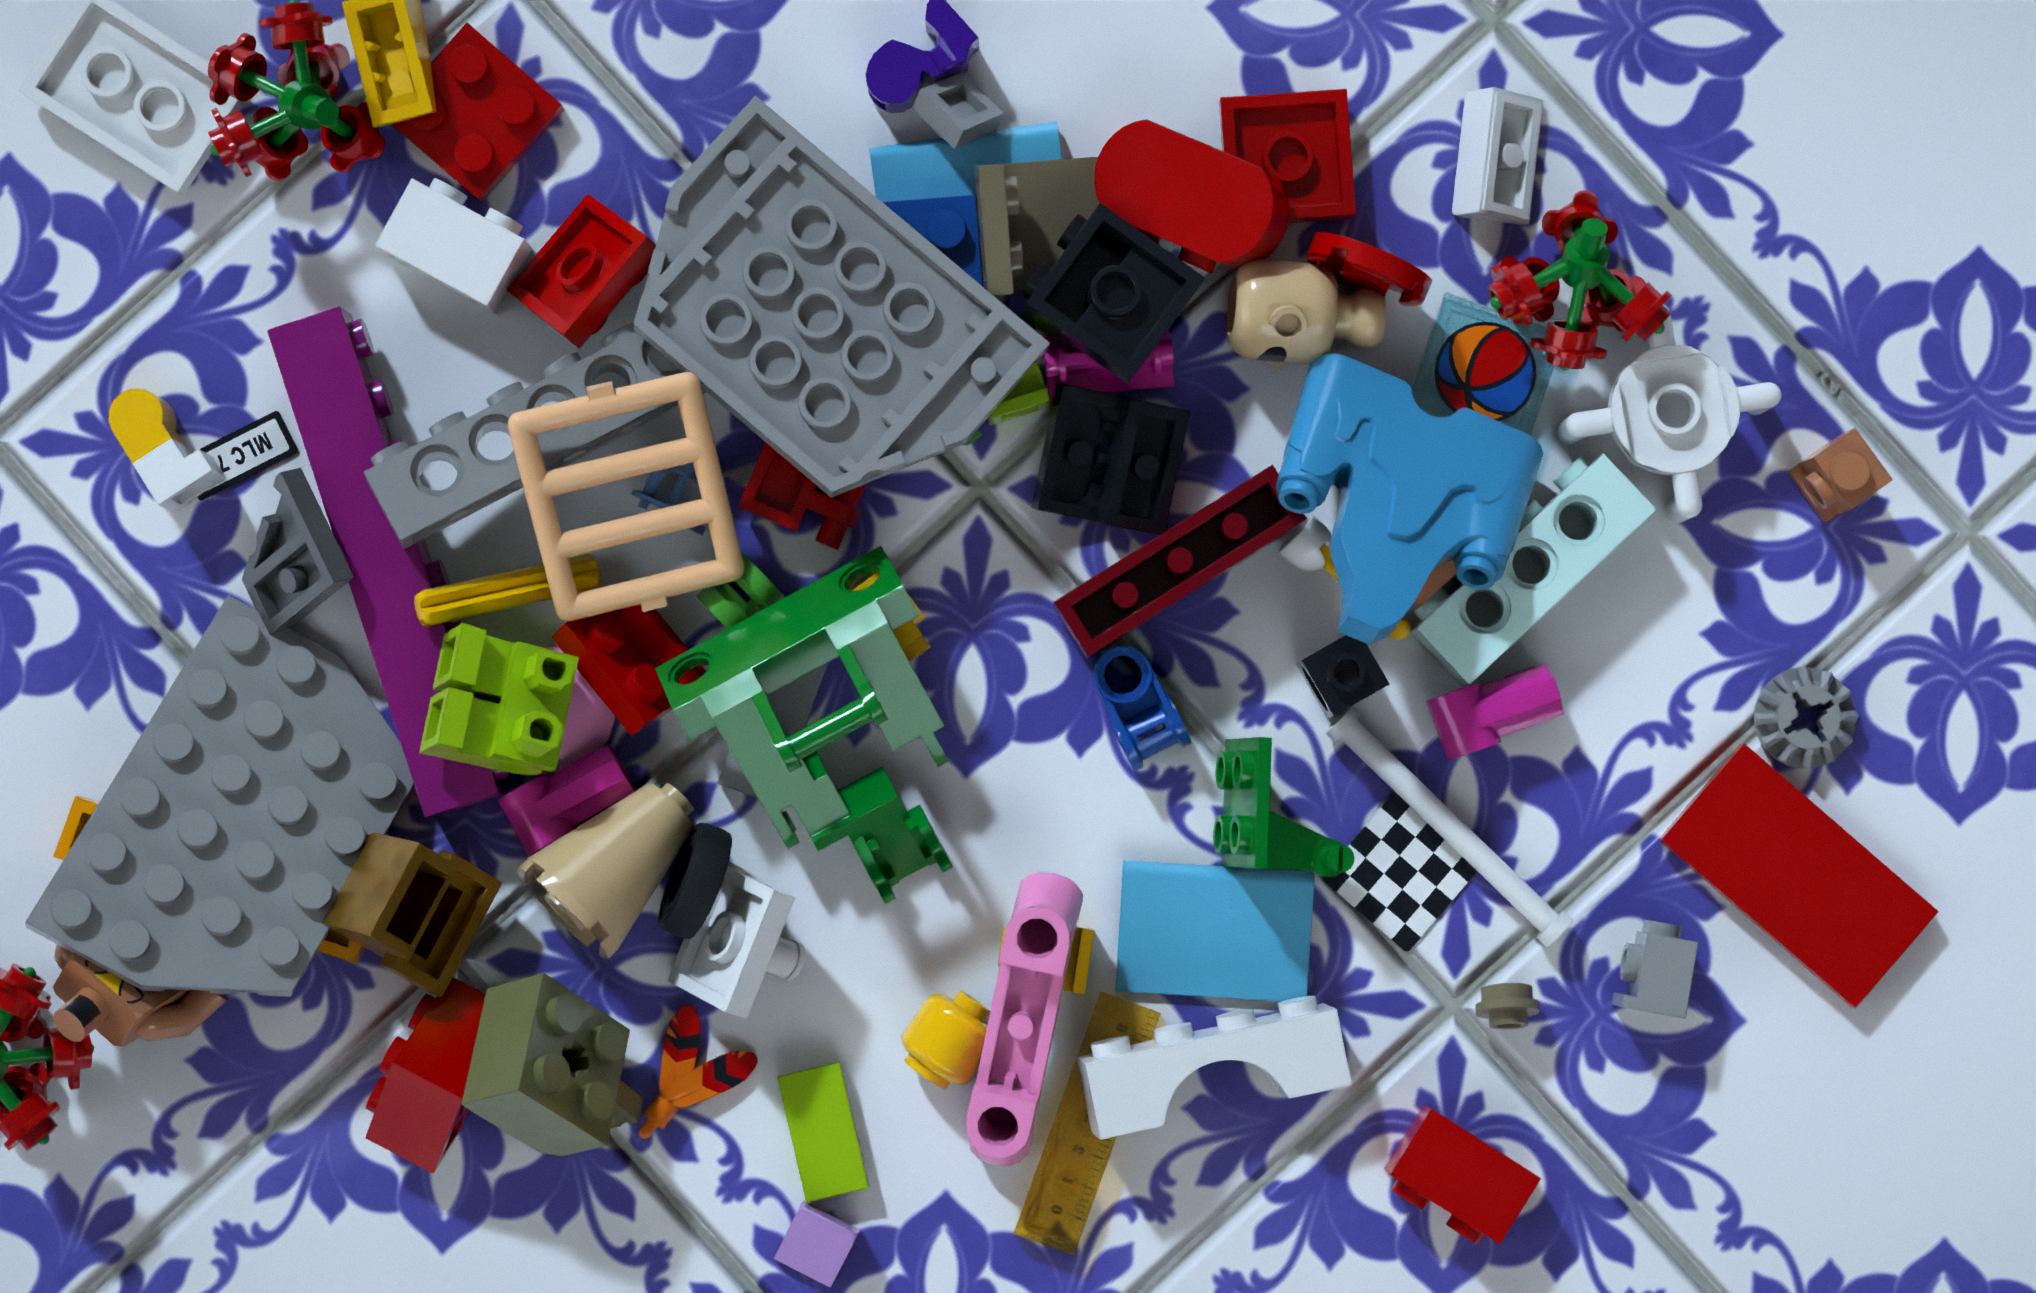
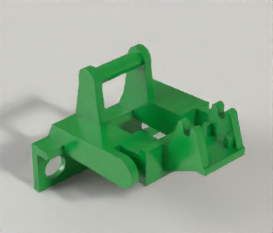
(785, 768)

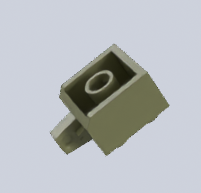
(549, 1068)

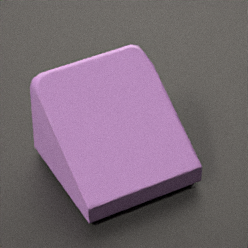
(816, 1244)

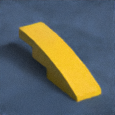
(392, 58)

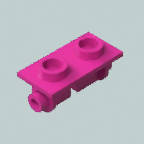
(1084, 372)

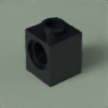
(1342, 674)

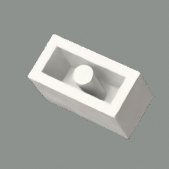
(454, 244)

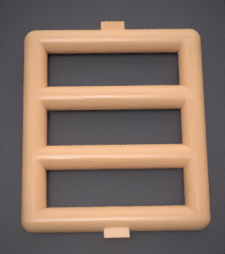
(558, 546)

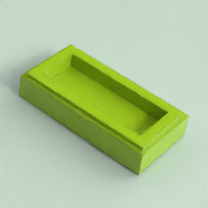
(823, 1131)

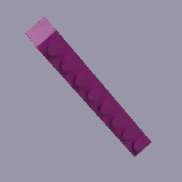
(342, 429)

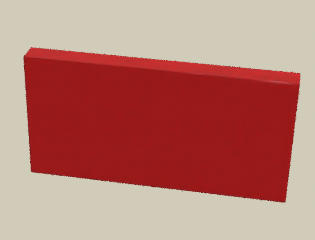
(1798, 875)

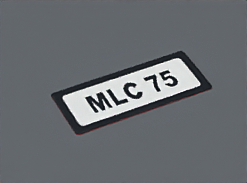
(250, 450)

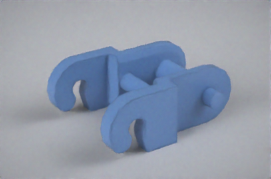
(648, 494)

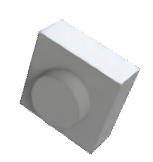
(958, 110)

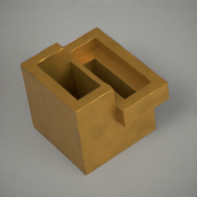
(413, 908)

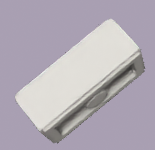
(1497, 156)

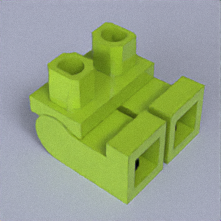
(498, 703)

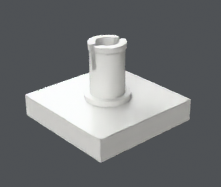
(738, 946)

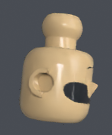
(1295, 312)

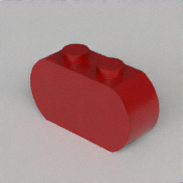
(1191, 196)

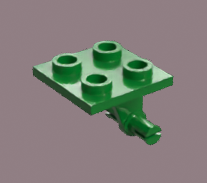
(1257, 837)

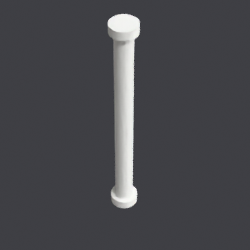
(1450, 827)

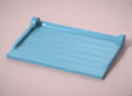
(938, 170)
(1214, 931)

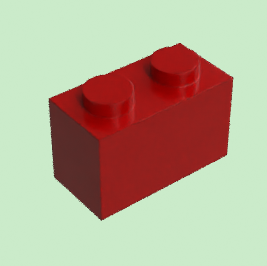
(1461, 1176)

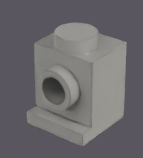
(1657, 970)

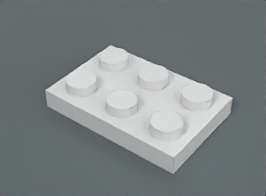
(129, 91)

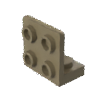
(1025, 213)

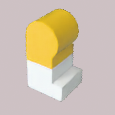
(149, 437)

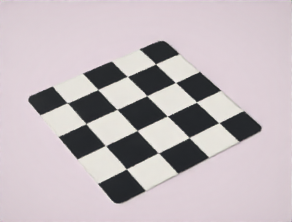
(1401, 873)

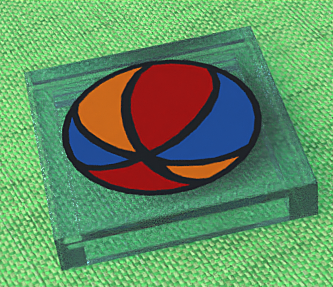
(1482, 365)

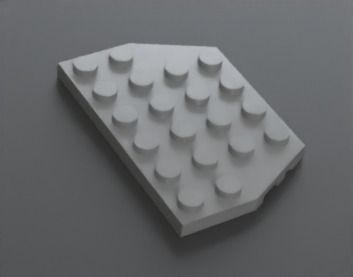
(823, 311)
(231, 819)

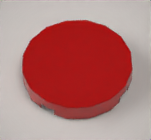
(1369, 267)

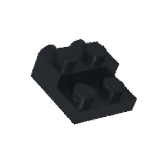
(1109, 292)

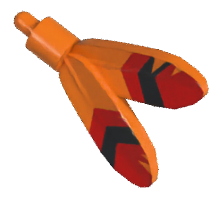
(681, 1082)

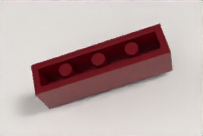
(1176, 563)

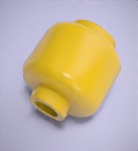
(947, 1039)

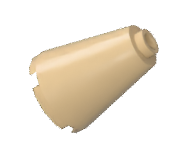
(611, 865)

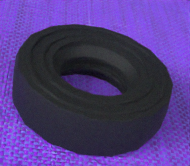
(695, 880)

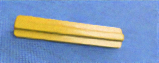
(498, 591)

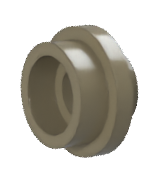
(1507, 1005)

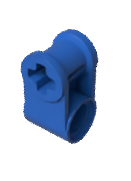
(1139, 709)

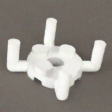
(1667, 450)

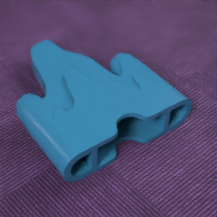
(1407, 487)

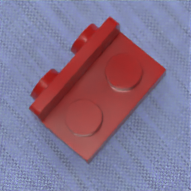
(620, 661)

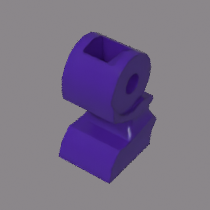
(900, 69)

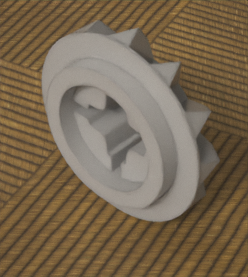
(1776, 710)

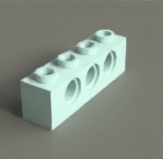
(1613, 514)

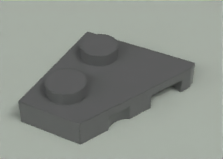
(294, 557)

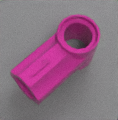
(1482, 714)
(558, 803)

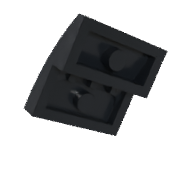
(1110, 459)

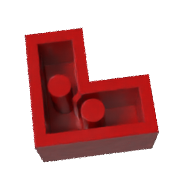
(422, 1096)

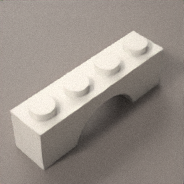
(1133, 1084)

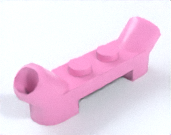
(1023, 1018)

